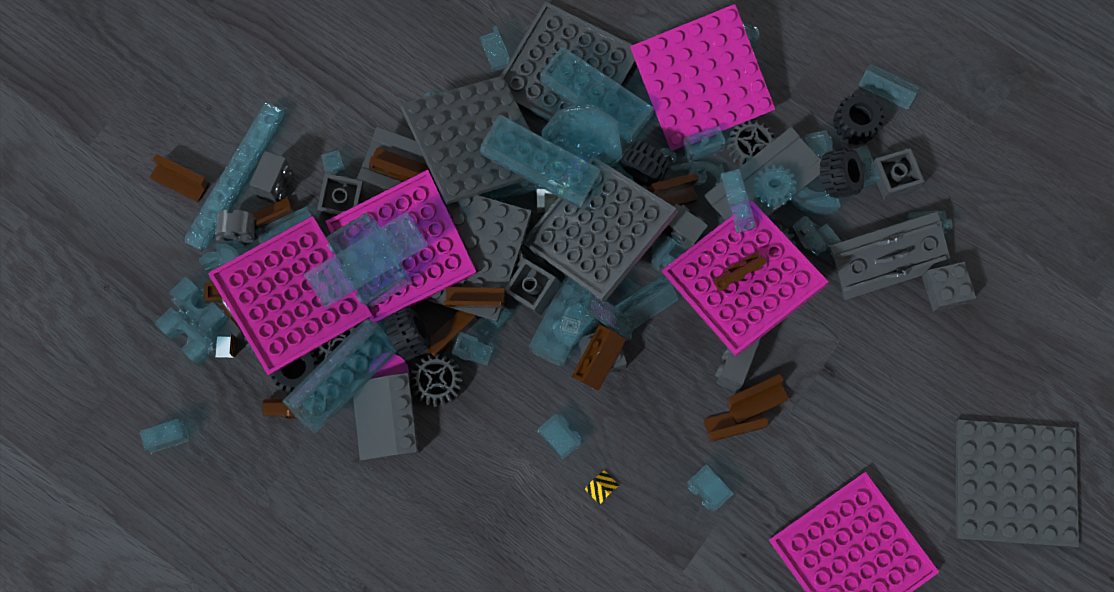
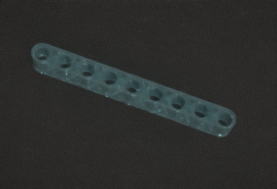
(235, 175)

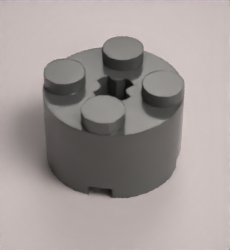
(235, 227)

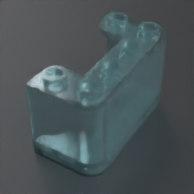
(381, 286)

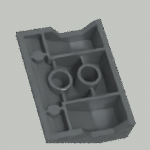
(385, 418)

